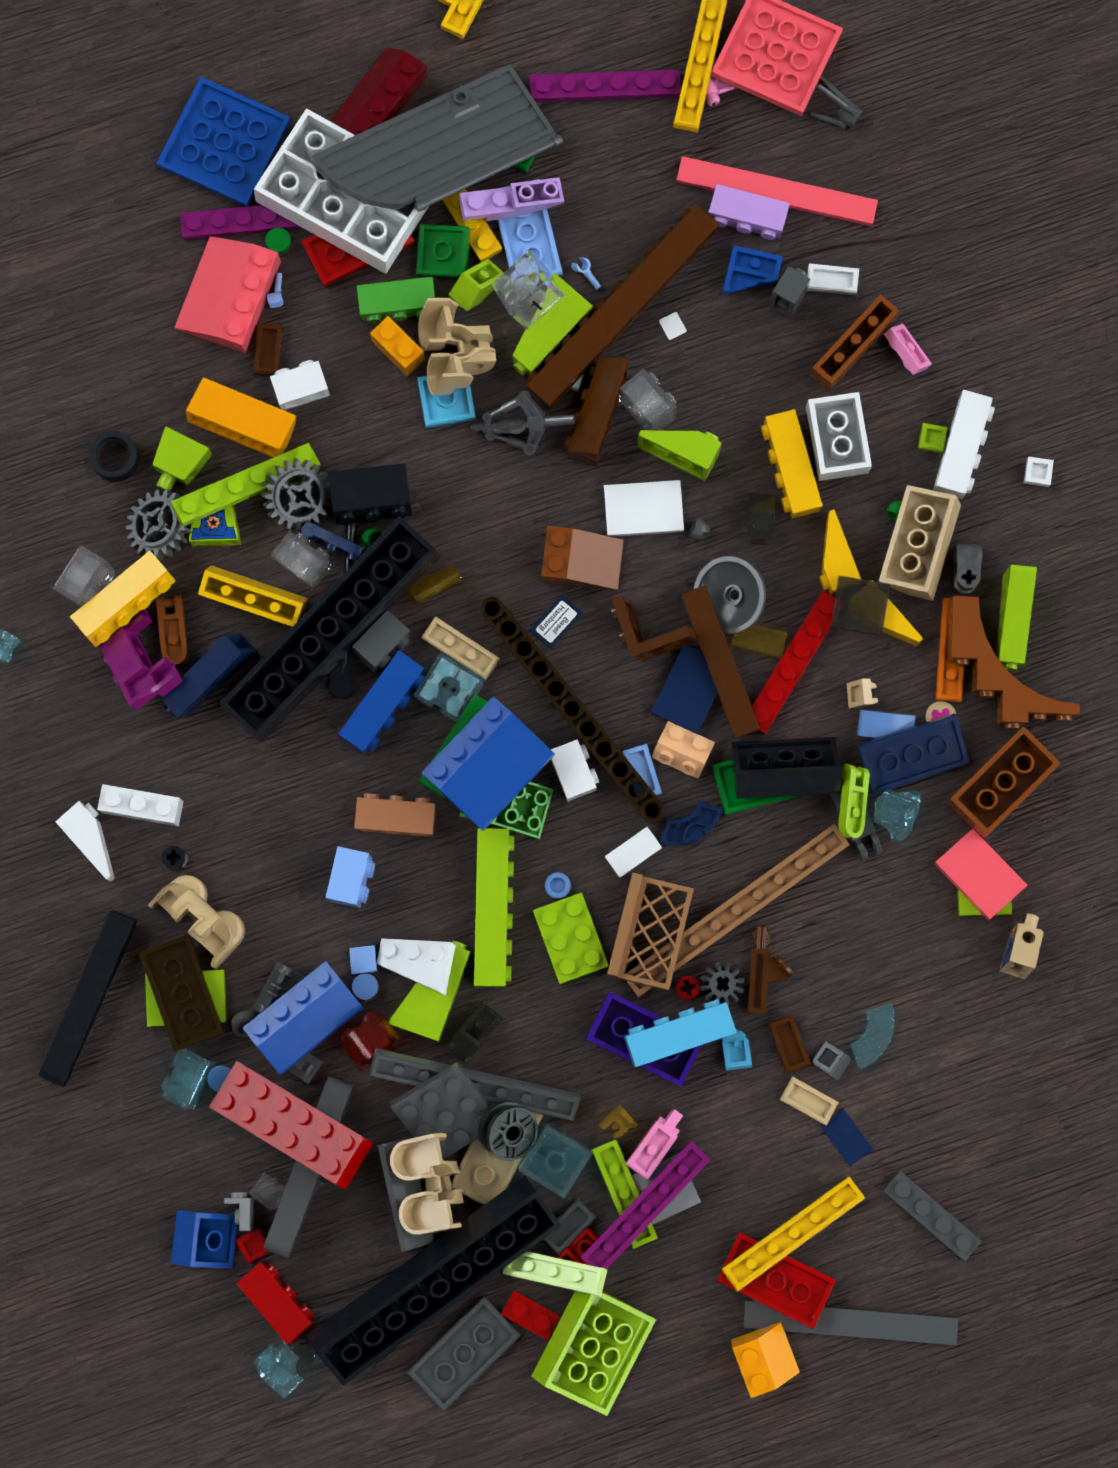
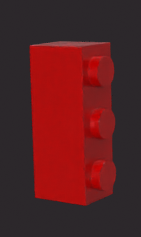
(277, 1302)

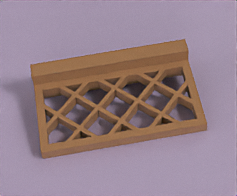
(628, 926)

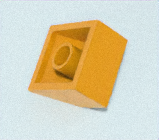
(765, 1359)

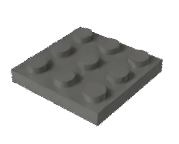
(443, 1105)

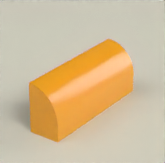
(240, 418)

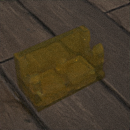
(622, 1120)

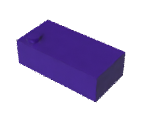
(611, 1026)

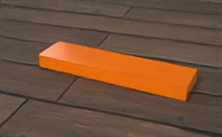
(949, 677)

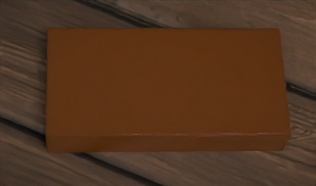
(268, 349)
(789, 1044)

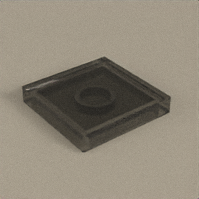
(860, 605)

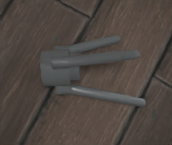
(848, 112)

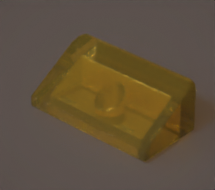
(435, 583)

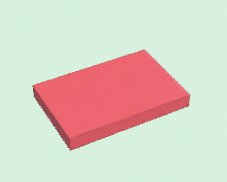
(980, 874)

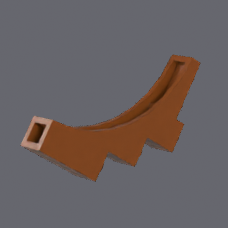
(989, 677)

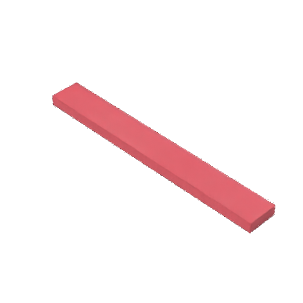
(799, 195)

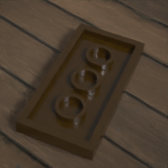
(181, 992)

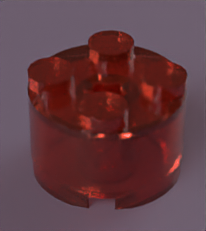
(371, 1034)

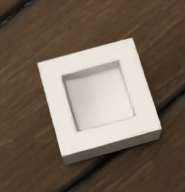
(1038, 471)

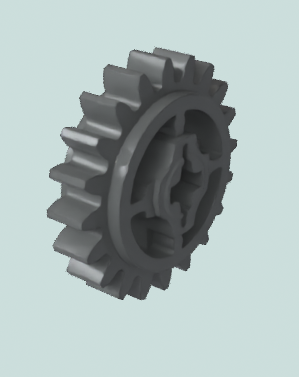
(291, 502)
(156, 525)

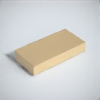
(809, 1101)

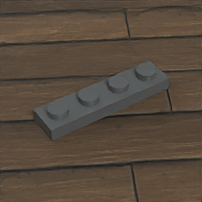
(932, 1216)

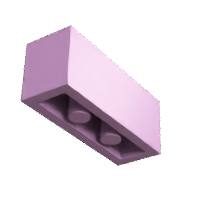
(748, 212)

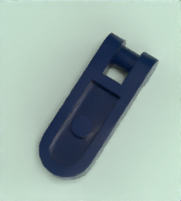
(332, 541)

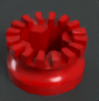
(691, 980)

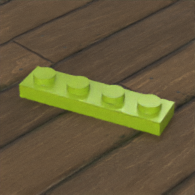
(620, 1184)

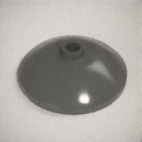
(722, 579)

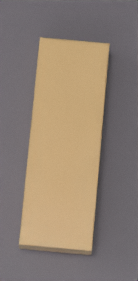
(460, 648)

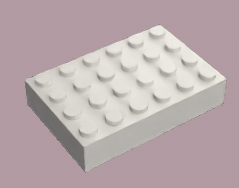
(306, 198)

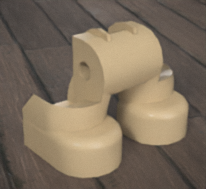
(474, 353)
(216, 931)
(431, 1209)

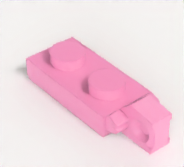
(654, 1145)

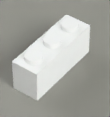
(140, 805)

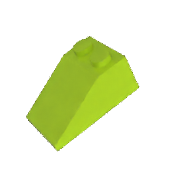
(686, 450)

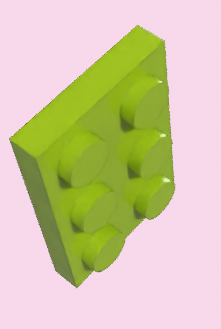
(570, 938)

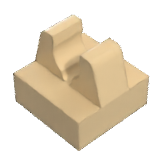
(860, 693)

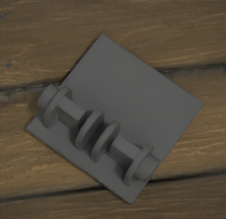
(278, 983)

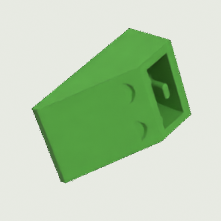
(525, 812)

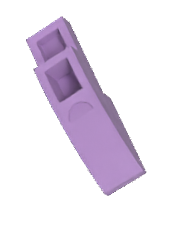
(511, 201)

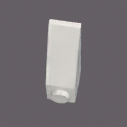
(87, 834)

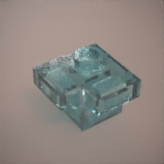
(897, 812)
(278, 1368)

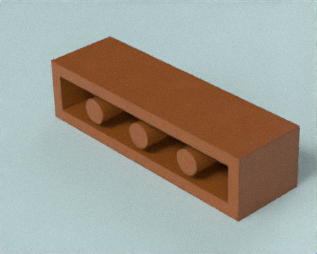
(854, 343)

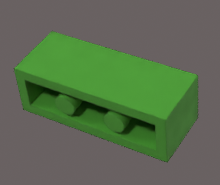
(394, 299)

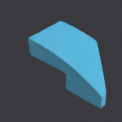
(736, 1051)

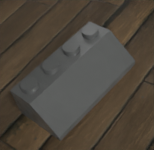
(398, 1191)

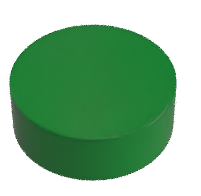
(278, 240)

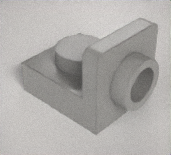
(245, 1214)

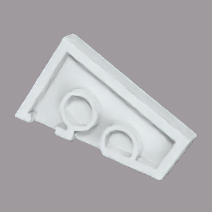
(418, 960)

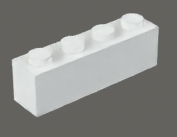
(963, 444)

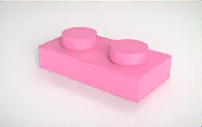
(908, 349)

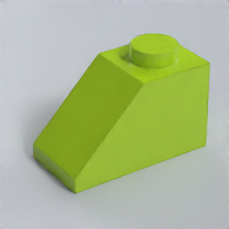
(475, 284)

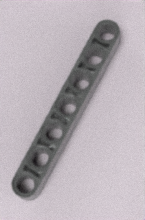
(303, 1180)

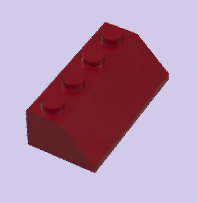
(381, 91)

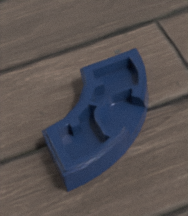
(692, 827)

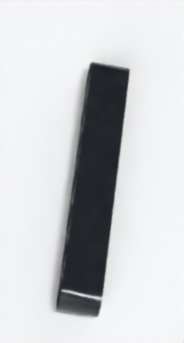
(88, 998)

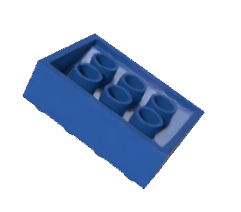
(488, 763)

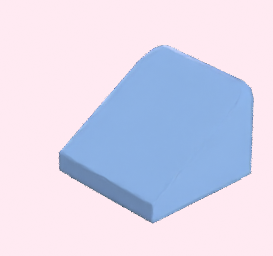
(363, 959)

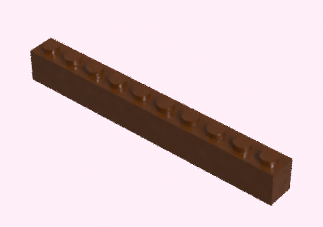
(622, 307)

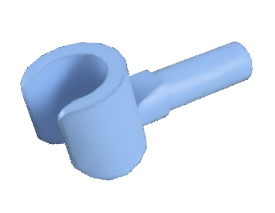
(586, 271)
(275, 299)

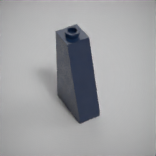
(208, 674)

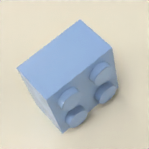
(349, 877)

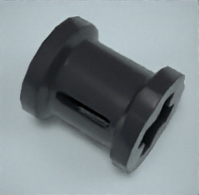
(170, 852)

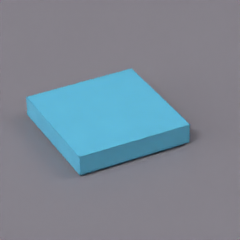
(446, 408)

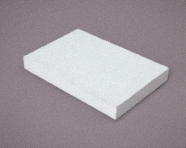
(643, 508)

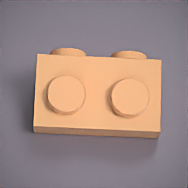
(683, 749)

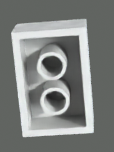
(838, 436)

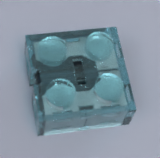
(449, 687)

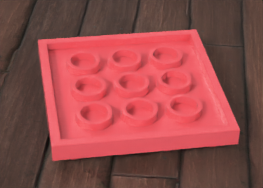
(777, 53)

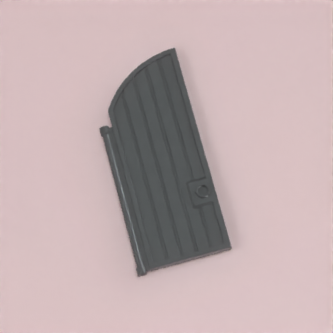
(441, 145)

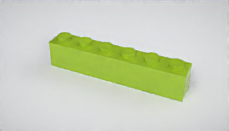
(492, 908)

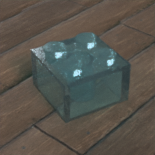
(555, 1160)

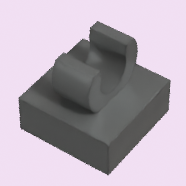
(306, 1068)

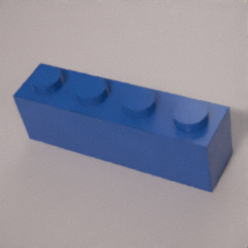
(382, 703)

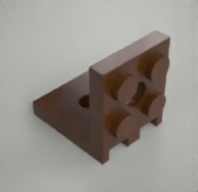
(633, 637)

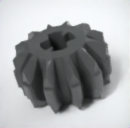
(731, 985)

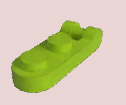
(853, 800)

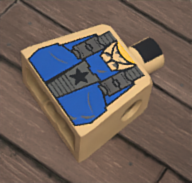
(1022, 948)

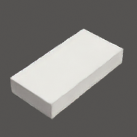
(833, 279)
(633, 852)

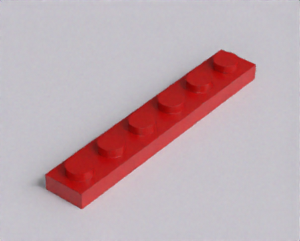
(794, 662)

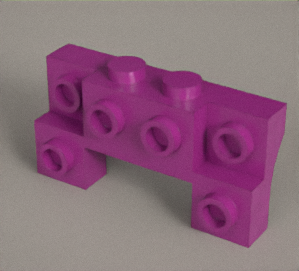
(133, 667)

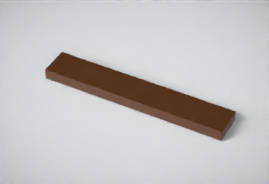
(720, 661)

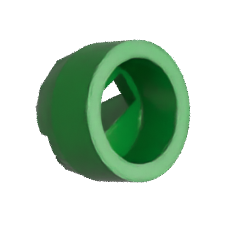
(893, 510)
(370, 536)

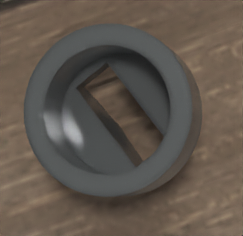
(698, 529)

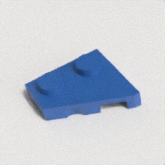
(751, 270)

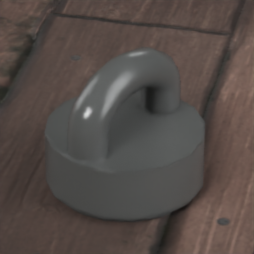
(240, 1021)

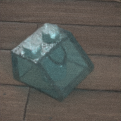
(187, 1079)

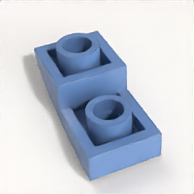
(881, 723)

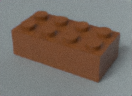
(1003, 782)

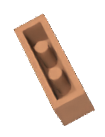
(395, 815)

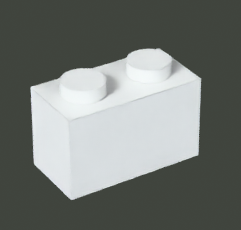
(299, 385)
(573, 770)

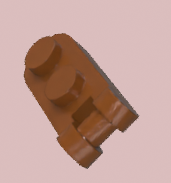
(172, 629)

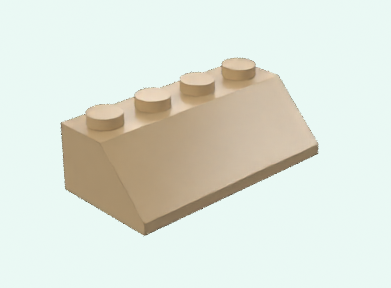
(920, 542)

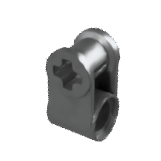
(967, 562)

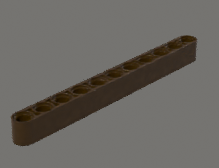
(569, 697)

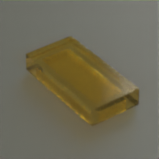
(761, 640)

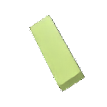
(558, 1273)

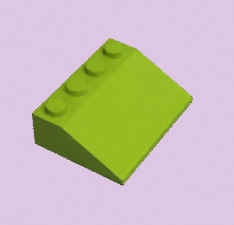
(593, 1349)

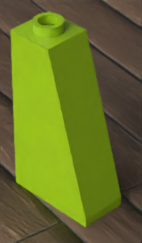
(550, 330)
(1015, 615)
(425, 1009)

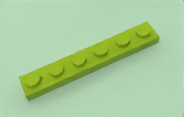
(235, 487)

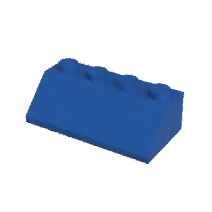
(303, 1018)

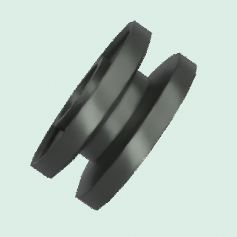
(494, 1128)

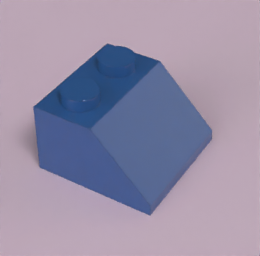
(204, 1239)

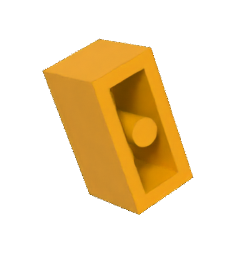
(397, 346)

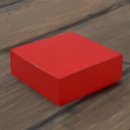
(252, 1245)

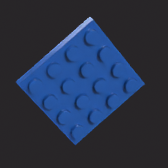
(223, 141)

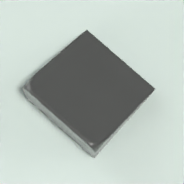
(831, 1060)

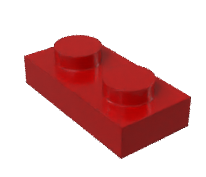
(530, 1315)

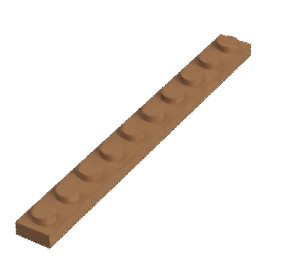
(745, 904)

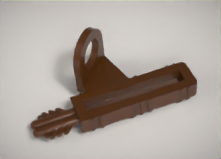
(763, 970)

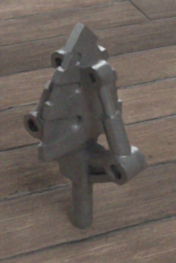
(532, 418)

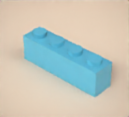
(679, 1034)

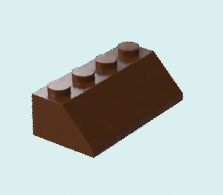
(598, 410)

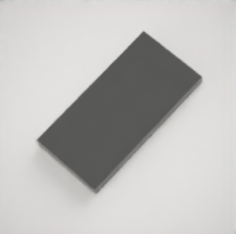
(463, 1353)

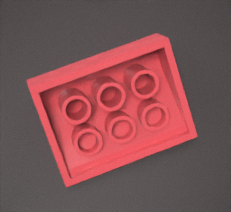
(228, 292)

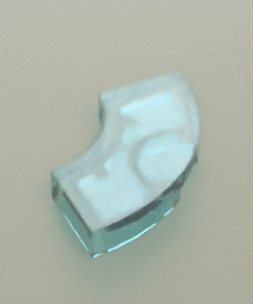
(876, 1035)

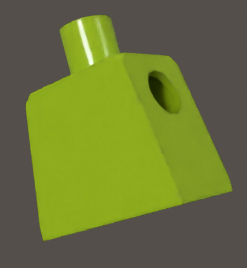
(178, 459)

